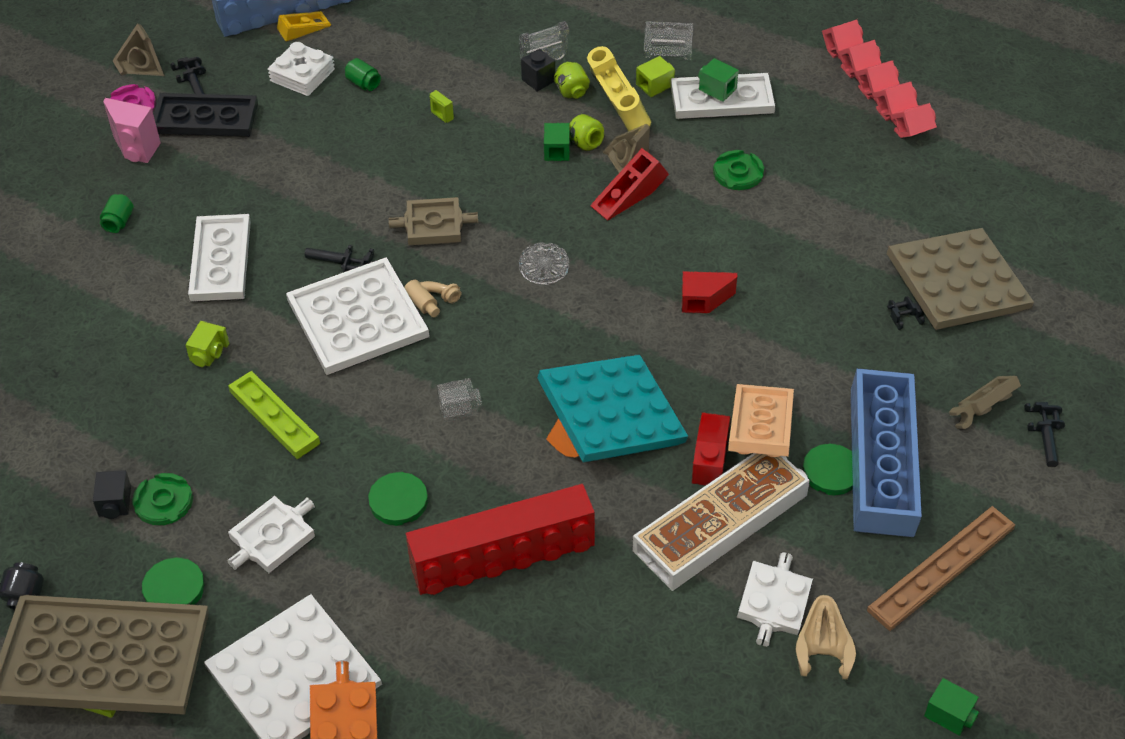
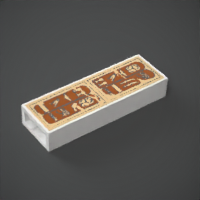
(719, 517)

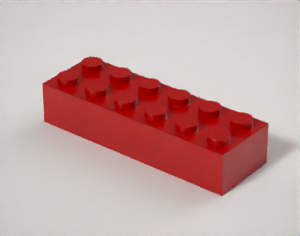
(501, 539)

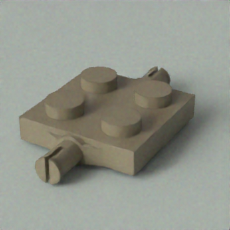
(433, 221)

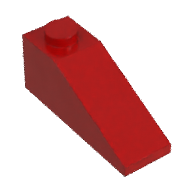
(631, 185)
(710, 448)

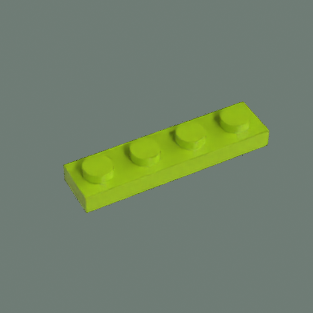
(274, 415)

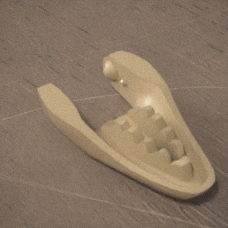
(826, 635)

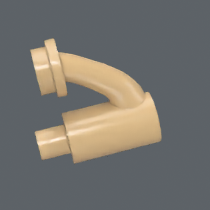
(425, 301)

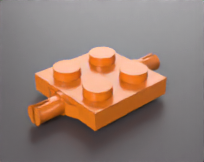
(343, 708)

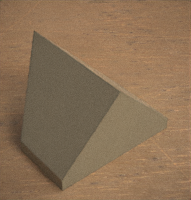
(138, 55)
(627, 145)

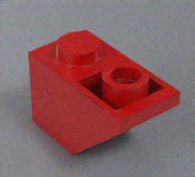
(706, 290)

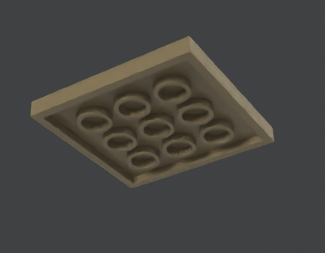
(959, 278)

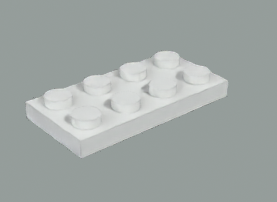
(750, 97)
(219, 257)

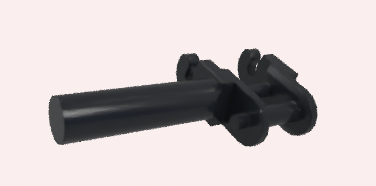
(191, 73)
(342, 258)
(913, 308)
(1046, 428)

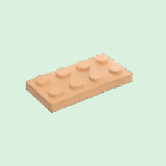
(761, 420)

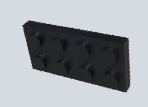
(205, 114)

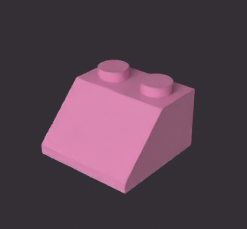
(133, 129)

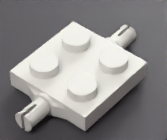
(271, 534)
(774, 598)

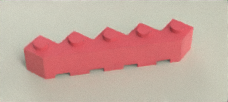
(879, 80)

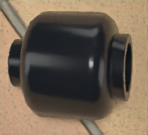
(20, 581)

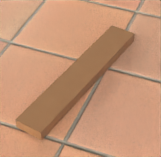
(940, 568)

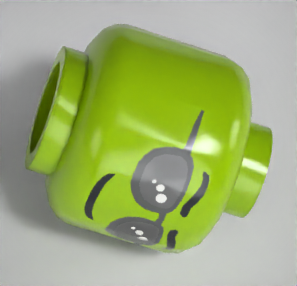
(571, 80)
(586, 132)

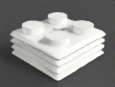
(301, 68)

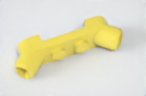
(617, 88)

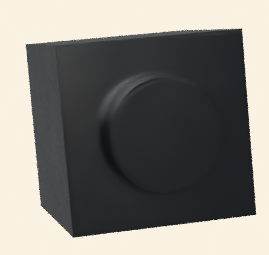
(538, 69)
(112, 494)

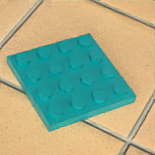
(611, 408)

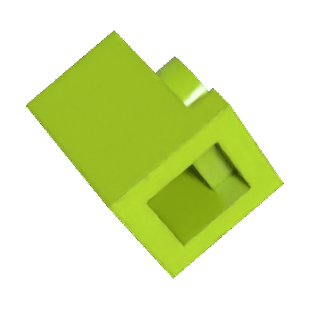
(206, 343)

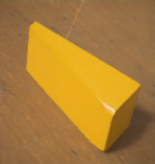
(300, 24)

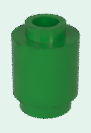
(362, 74)
(116, 213)

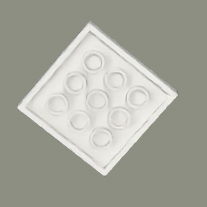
(357, 315)
(276, 663)

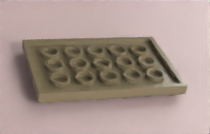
(101, 654)

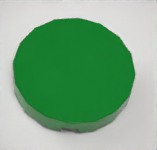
(731, 173)
(829, 469)
(398, 498)
(166, 506)
(173, 582)

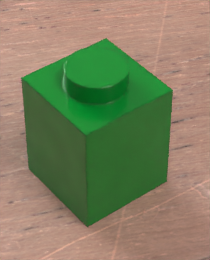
(718, 79)
(556, 141)
(952, 707)

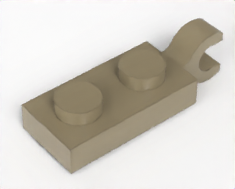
(982, 400)

